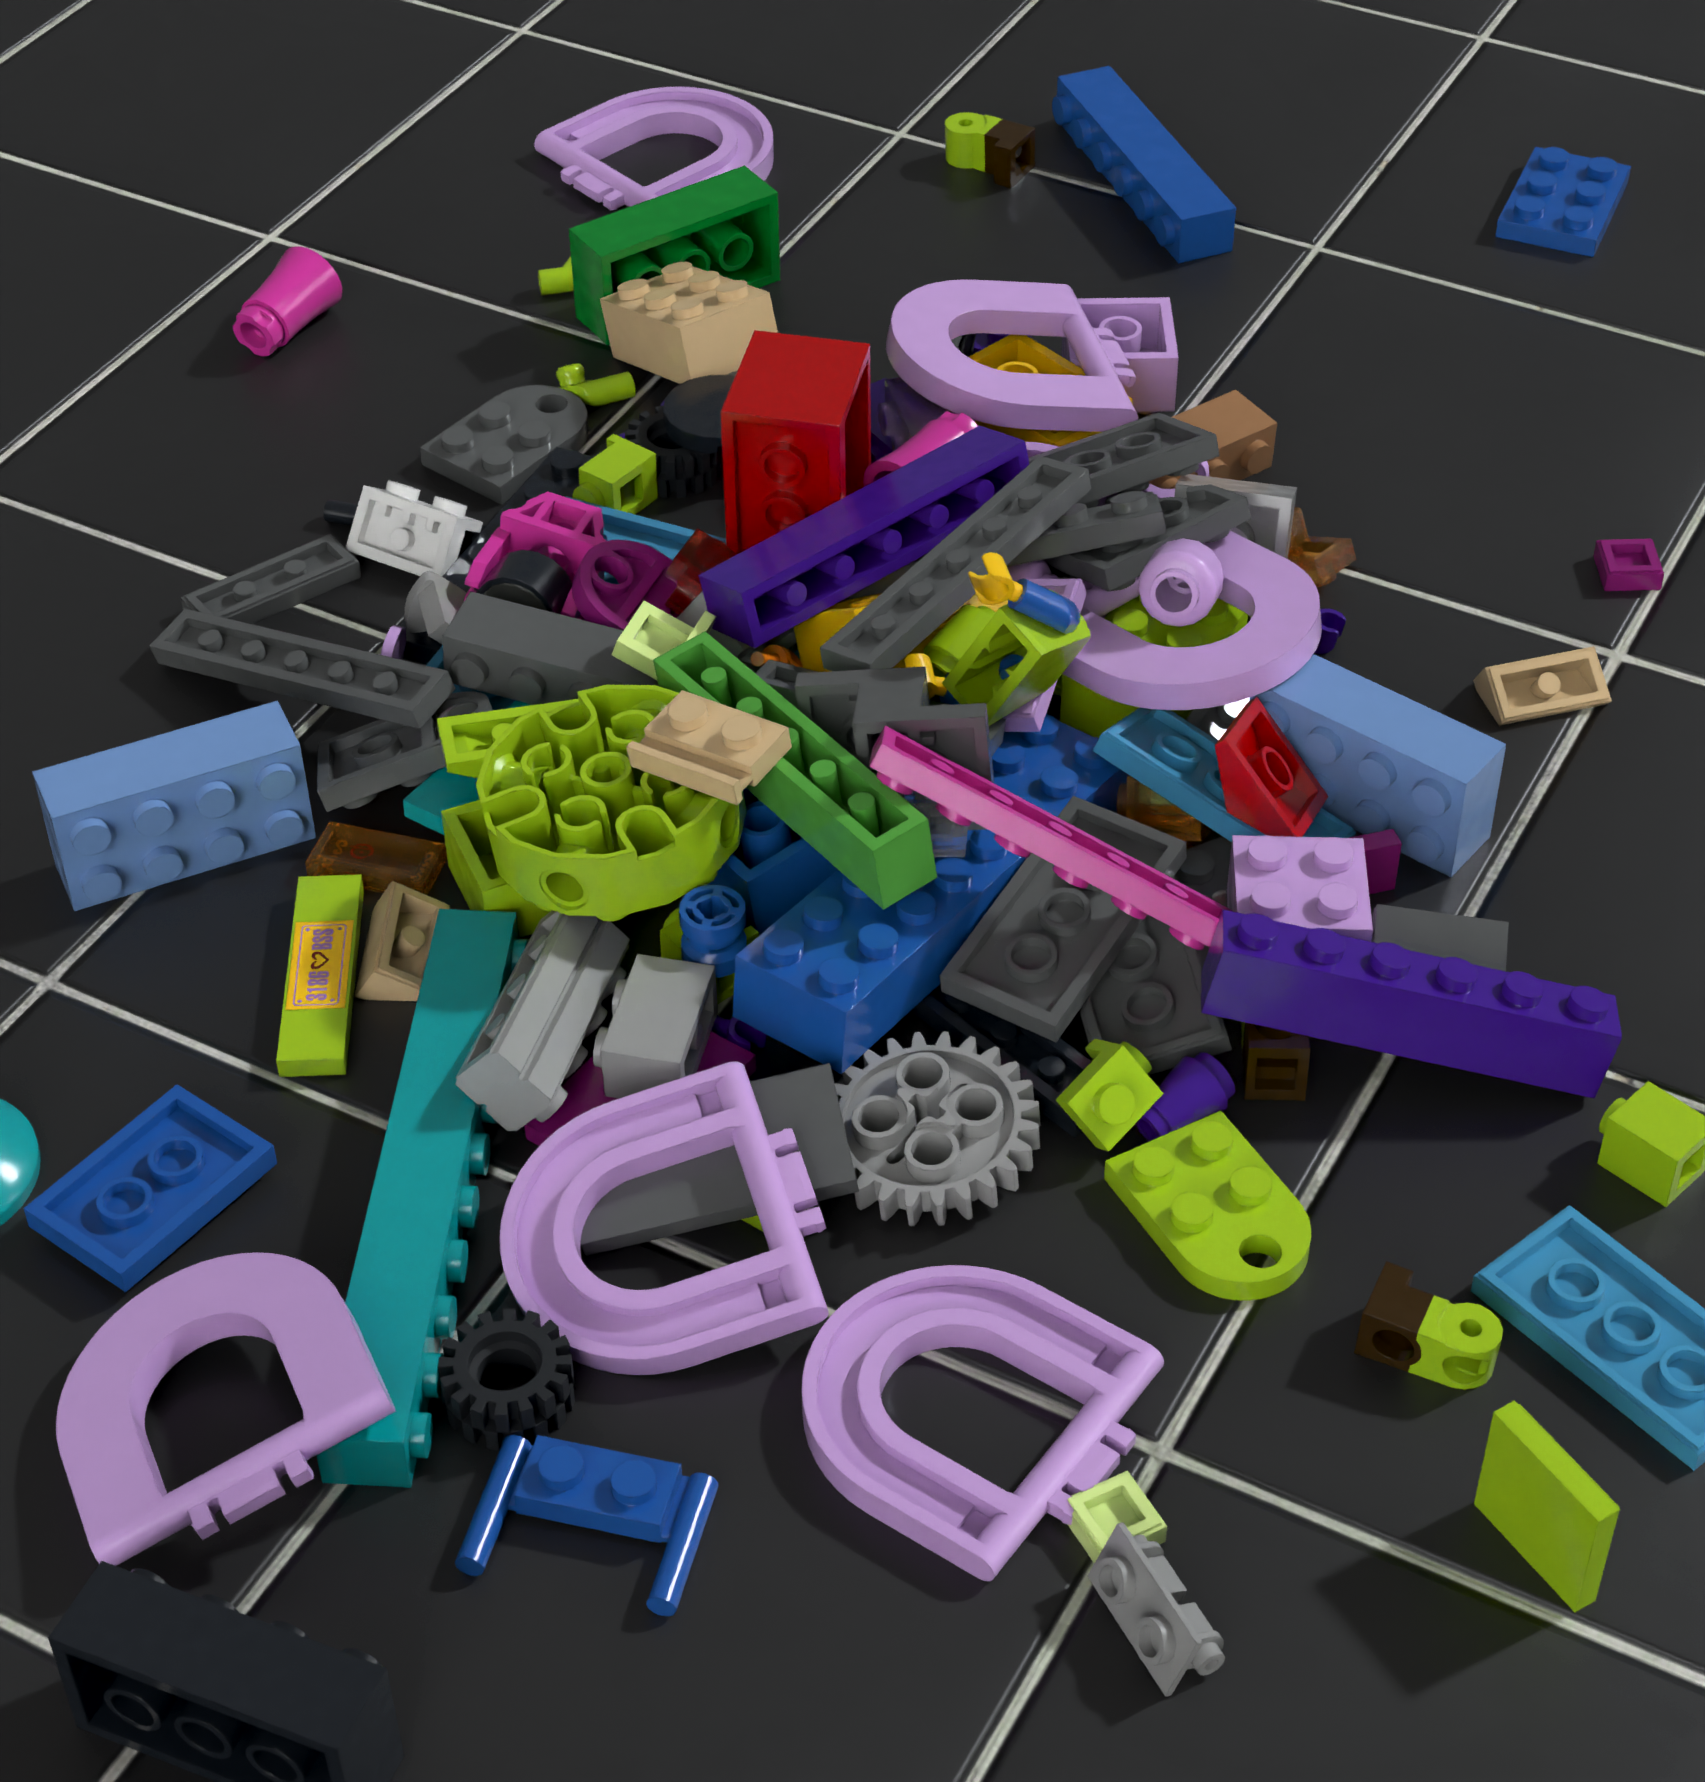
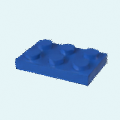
(1563, 201)
(150, 1187)

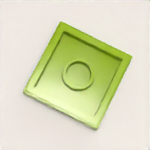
(1546, 1505)

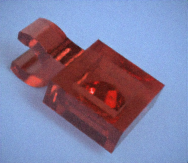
(695, 557)

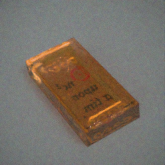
(377, 856)

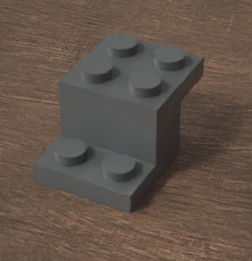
(859, 704)

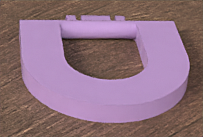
(725, 120)
(932, 365)
(1258, 657)
(691, 1318)
(119, 1368)
(920, 1488)

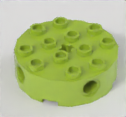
(586, 827)

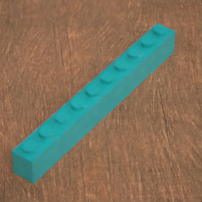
(424, 1197)

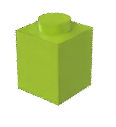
(1653, 1143)

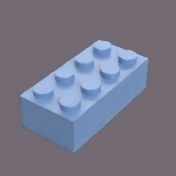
(1391, 762)
(175, 804)

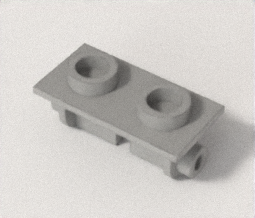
(1142, 1597)

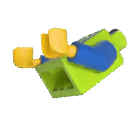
(1017, 650)

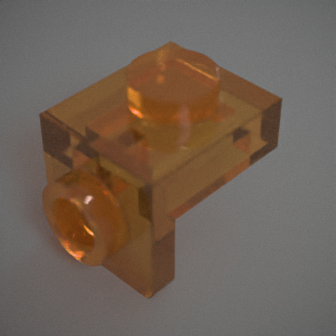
(1318, 555)
(1135, 804)

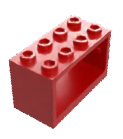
(793, 432)

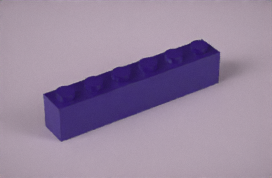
(858, 537)
(1409, 1003)

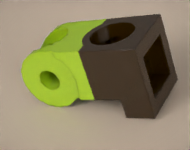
(990, 146)
(1274, 1063)
(1427, 1333)

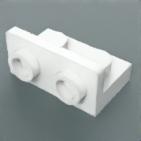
(408, 532)

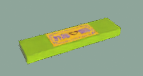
(320, 976)

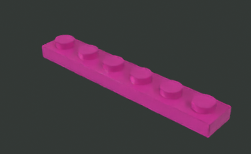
(1029, 829)

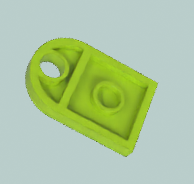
(1212, 1203)

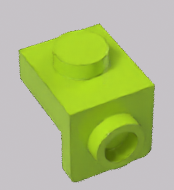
(1110, 1092)

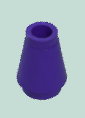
(1190, 1092)

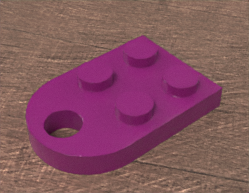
(640, 578)

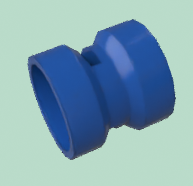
(713, 927)

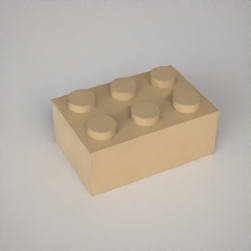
(685, 322)

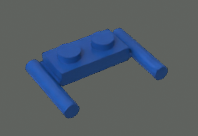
(597, 1492)

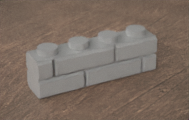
(542, 1019)

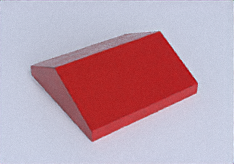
(1265, 776)

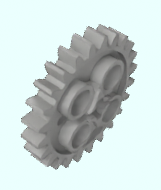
(937, 1127)

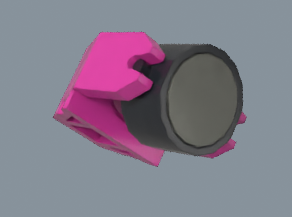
(538, 553)

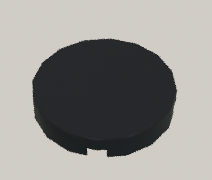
(694, 412)

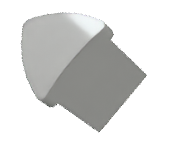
(432, 605)

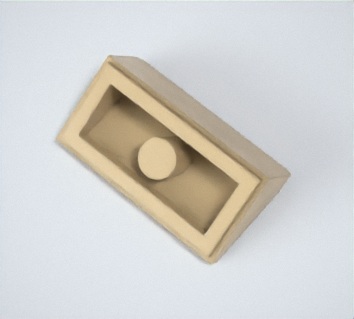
(1543, 686)
(397, 945)

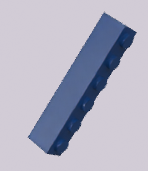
(1145, 164)

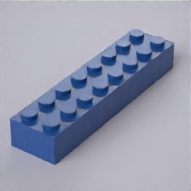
(848, 971)

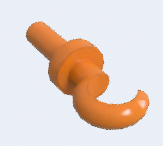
(776, 653)

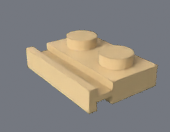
(709, 747)

